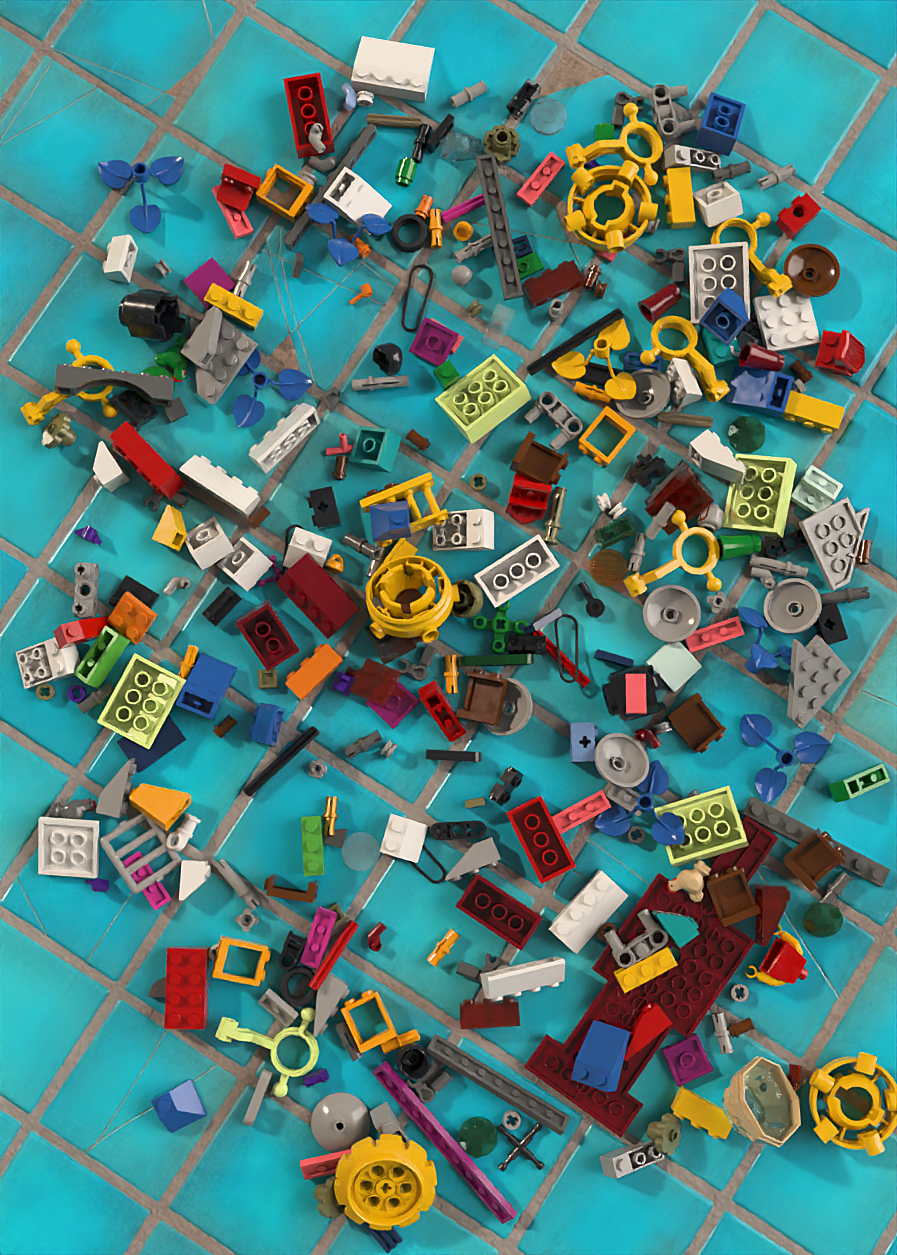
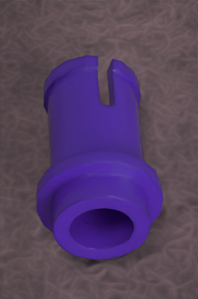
(316, 1077)

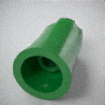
(738, 545)

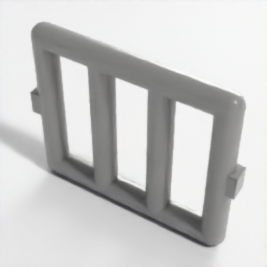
(126, 872)

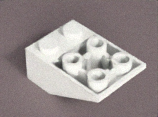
(355, 198)
(683, 383)
(715, 458)
(465, 531)
(47, 663)

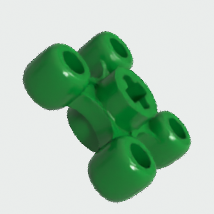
(499, 633)

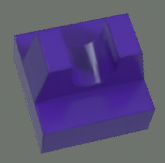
(343, 683)

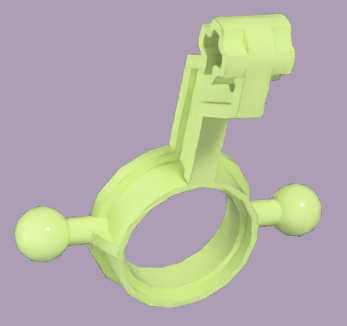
(228, 1030)

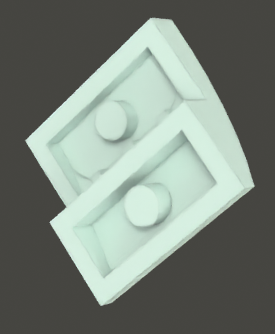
(815, 490)
(674, 664)

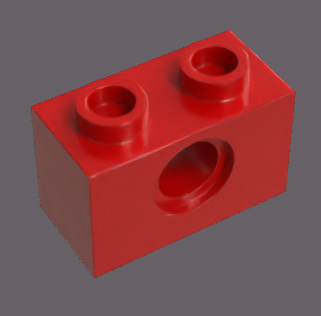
(805, 207)

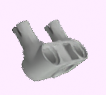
(664, 112)
(559, 415)
(86, 575)
(641, 946)

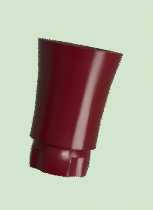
(658, 303)
(760, 358)

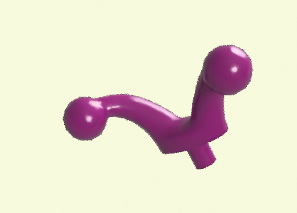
(276, 577)

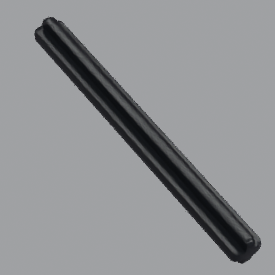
(574, 341)

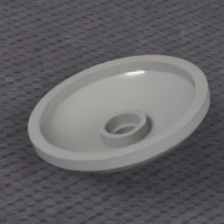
(650, 386)
(785, 598)
(683, 607)
(512, 722)
(627, 755)
(340, 1108)

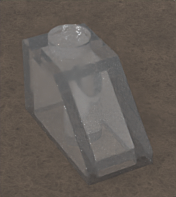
(498, 326)

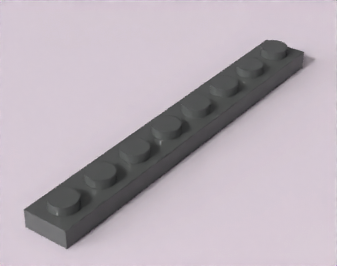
(355, 152)
(499, 227)
(798, 832)
(498, 1084)

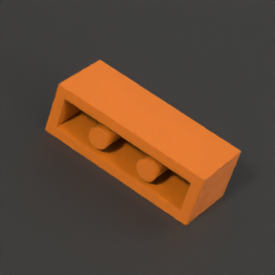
(313, 671)

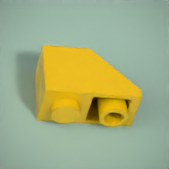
(171, 529)

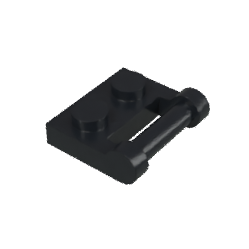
(134, 407)
(137, 589)

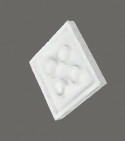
(786, 321)
(68, 847)

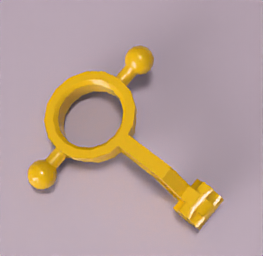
(579, 156)
(776, 283)
(713, 388)
(35, 413)
(636, 583)

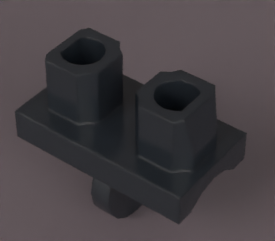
(654, 465)

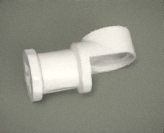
(183, 832)

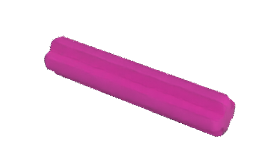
(462, 208)

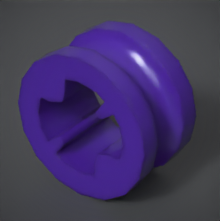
(82, 691)

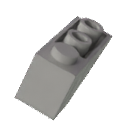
(698, 160)
(204, 341)
(113, 797)
(478, 855)
(327, 998)
(387, 1122)
(629, 1159)

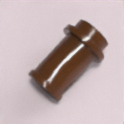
(592, 277)
(800, 371)
(418, 440)
(340, 468)
(258, 517)
(864, 552)
(226, 725)
(741, 1027)

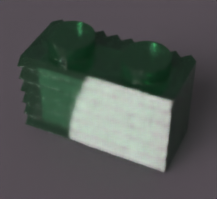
(614, 532)

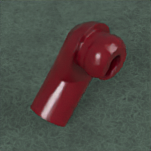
(647, 735)
(374, 937)

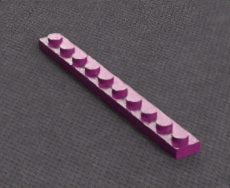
(444, 1143)

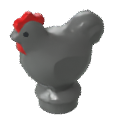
(73, 809)

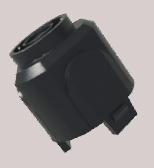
(151, 315)
(615, 692)

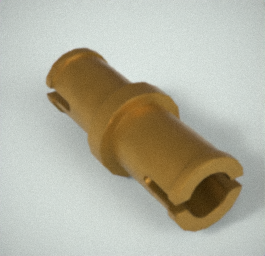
(330, 816)

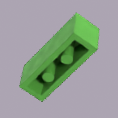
(101, 657)
(313, 845)

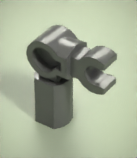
(620, 101)
(677, 257)
(178, 499)
(420, 671)
(471, 972)
(437, 1084)

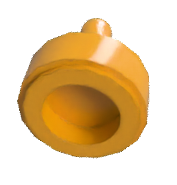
(463, 231)
(334, 566)

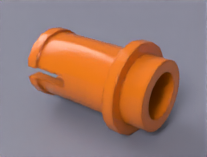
(424, 207)
(363, 248)

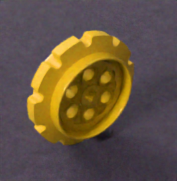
(371, 1199)

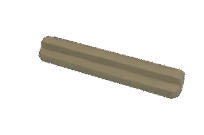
(394, 121)
(685, 419)

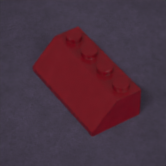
(318, 596)

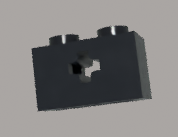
(326, 497)
(835, 633)

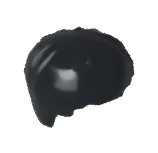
(388, 357)
(413, 1061)

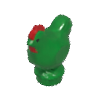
(175, 359)

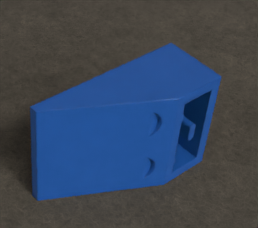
(759, 390)
(206, 686)

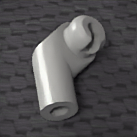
(315, 137)
(323, 165)
(764, 575)
(177, 583)

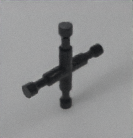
(520, 1147)

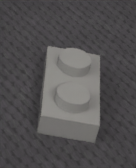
(624, 797)
(278, 1008)

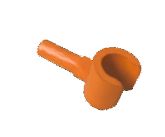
(366, 292)

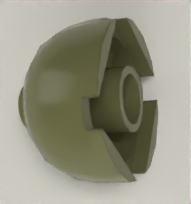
(470, 599)

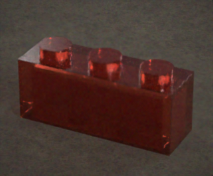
(552, 284)
(489, 1014)

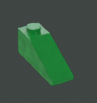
(859, 783)

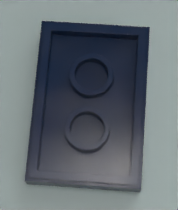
(165, 741)

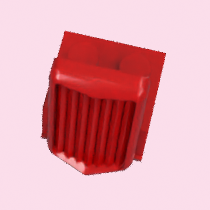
(236, 187)
(840, 353)
(527, 500)

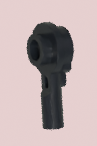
(594, 606)

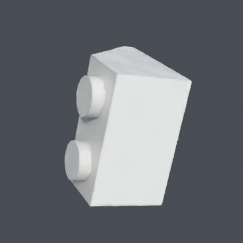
(717, 203)
(120, 258)
(108, 469)
(307, 542)
(208, 543)
(245, 564)
(404, 838)

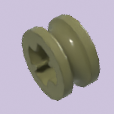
(475, 308)
(472, 482)
(39, 691)

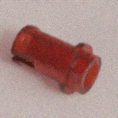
(794, 1076)

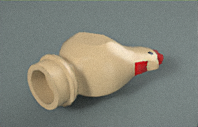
(691, 881)

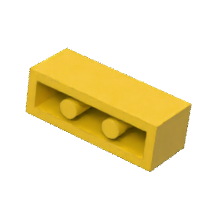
(679, 198)
(234, 306)
(813, 412)
(645, 969)
(701, 1113)

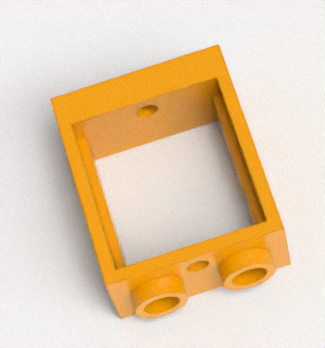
(300, 203)
(619, 423)
(220, 957)
(376, 1039)

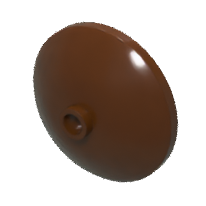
(817, 263)

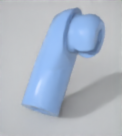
(351, 97)

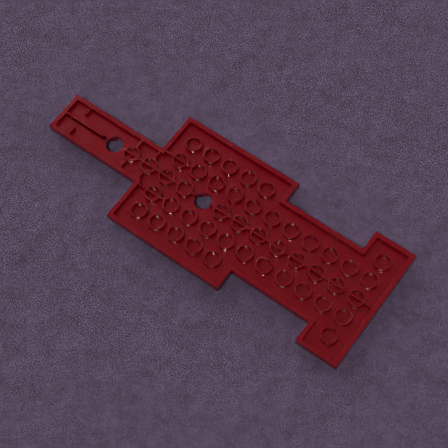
(681, 992)

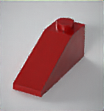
(79, 631)
(441, 711)
(647, 1027)

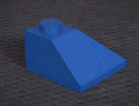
(726, 316)
(390, 521)
(179, 1106)

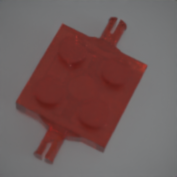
(376, 682)

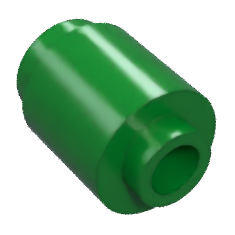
(405, 172)

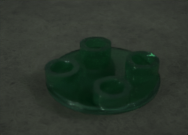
(746, 434)
(822, 919)
(478, 1136)

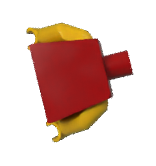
(783, 962)

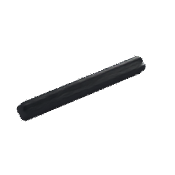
(281, 761)

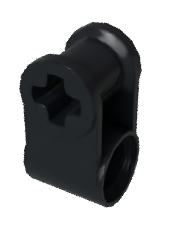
(292, 949)

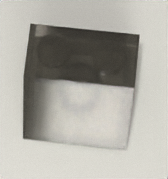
(389, 646)

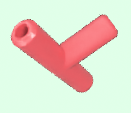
(344, 447)

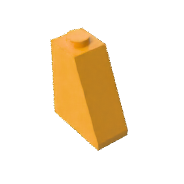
(159, 803)

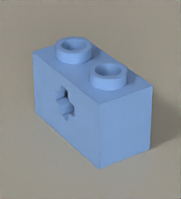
(577, 732)

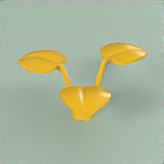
(615, 337)

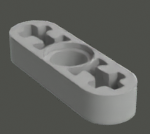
(257, 1097)

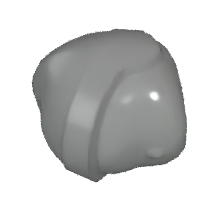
(461, 275)

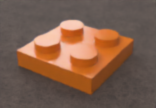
(132, 618)

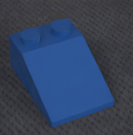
(720, 124)
(267, 724)
(601, 1057)

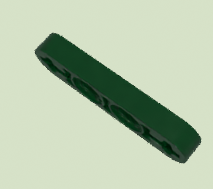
(496, 660)

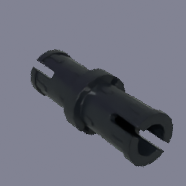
(421, 143)

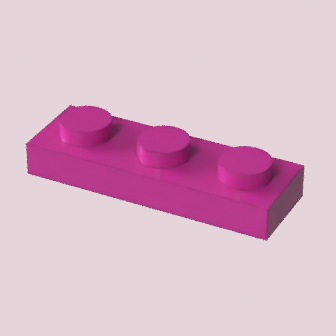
(155, 893)
(318, 937)

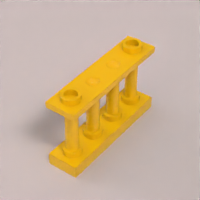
(406, 490)

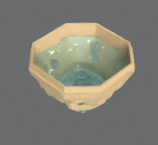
(762, 1103)

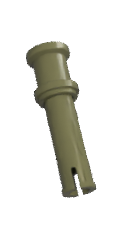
(554, 525)

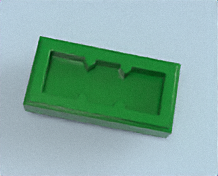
(529, 265)

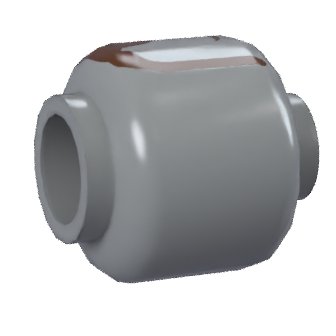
(711, 518)

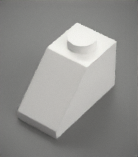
(193, 875)

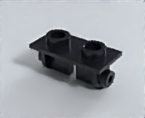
(523, 98)
(221, 606)
(527, 644)
(512, 779)

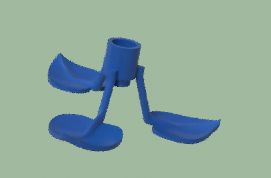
(117, 172)
(340, 249)
(250, 411)
(759, 656)
(771, 782)
(667, 829)

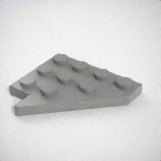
(230, 356)
(835, 540)
(813, 679)

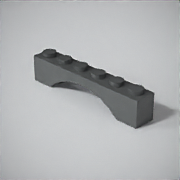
(74, 380)

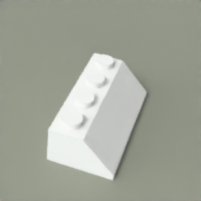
(220, 485)
(516, 571)
(587, 911)
(523, 977)

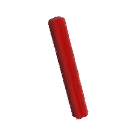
(566, 664)
(333, 955)

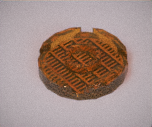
(608, 567)

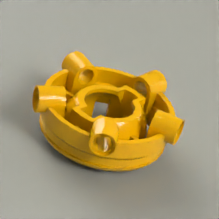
(624, 180)
(392, 580)
(868, 1139)

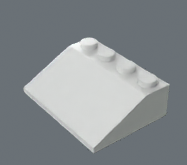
(392, 69)
(715, 269)
(284, 437)

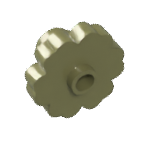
(502, 143)
(59, 432)
(665, 1133)
(327, 1200)

